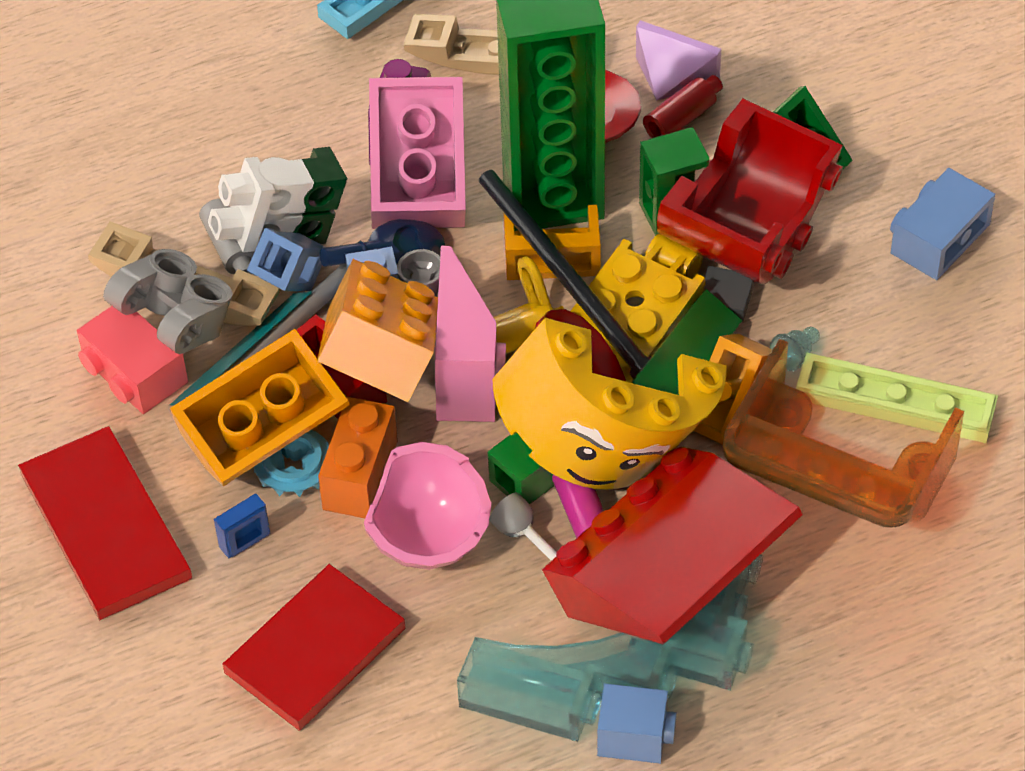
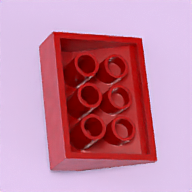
(668, 546)

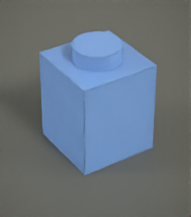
(634, 723)

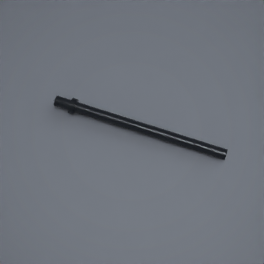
(564, 272)

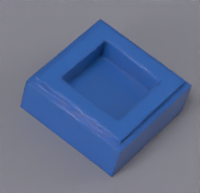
(242, 526)

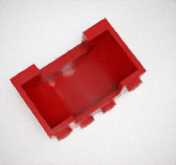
(754, 194)

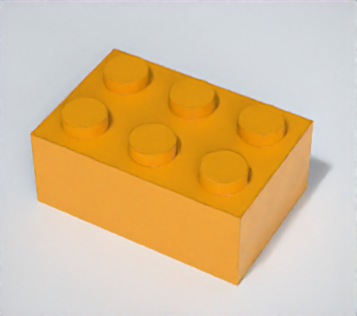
(380, 329)

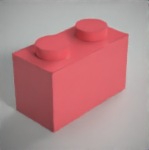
(131, 358)

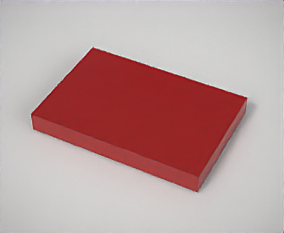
(314, 646)

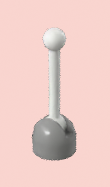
(515, 518)

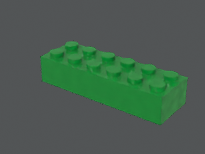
(553, 107)

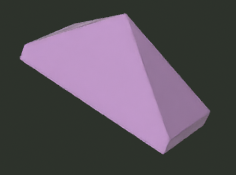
(673, 59)

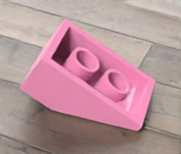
(417, 150)
(464, 347)

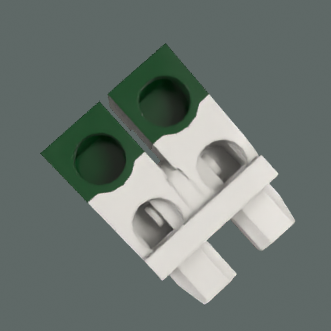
(280, 197)

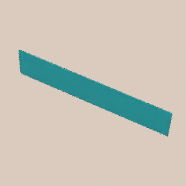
(245, 344)

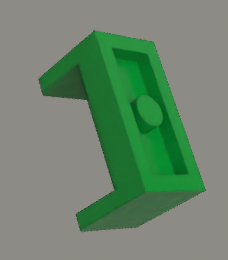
(663, 163)

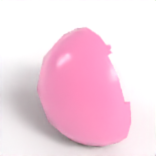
(428, 507)

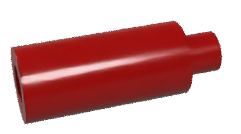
(683, 106)

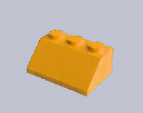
(258, 408)

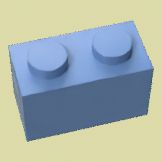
(941, 223)

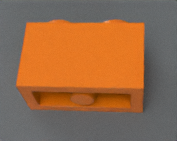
(357, 457)

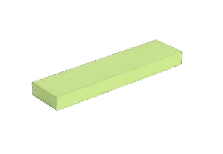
(895, 396)

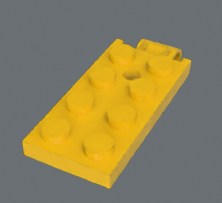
(662, 277)

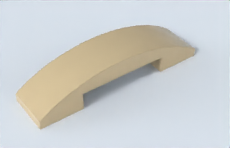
(444, 43)
(250, 294)

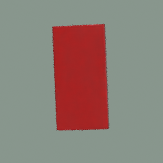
(105, 522)

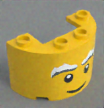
(594, 425)

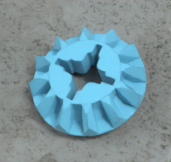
(272, 471)

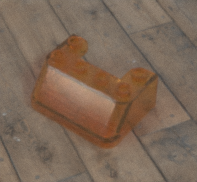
(770, 444)

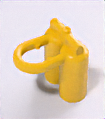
(517, 324)

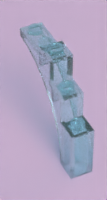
(564, 684)

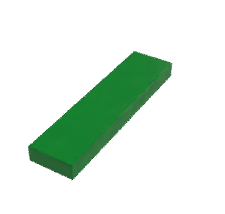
(692, 336)

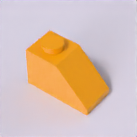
(743, 363)

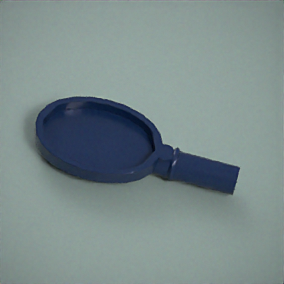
(398, 234)

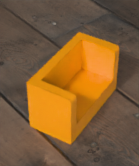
(577, 245)

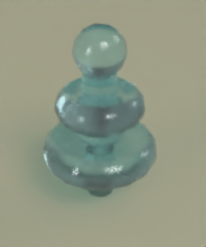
(798, 345)

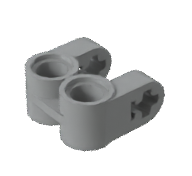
(168, 286)

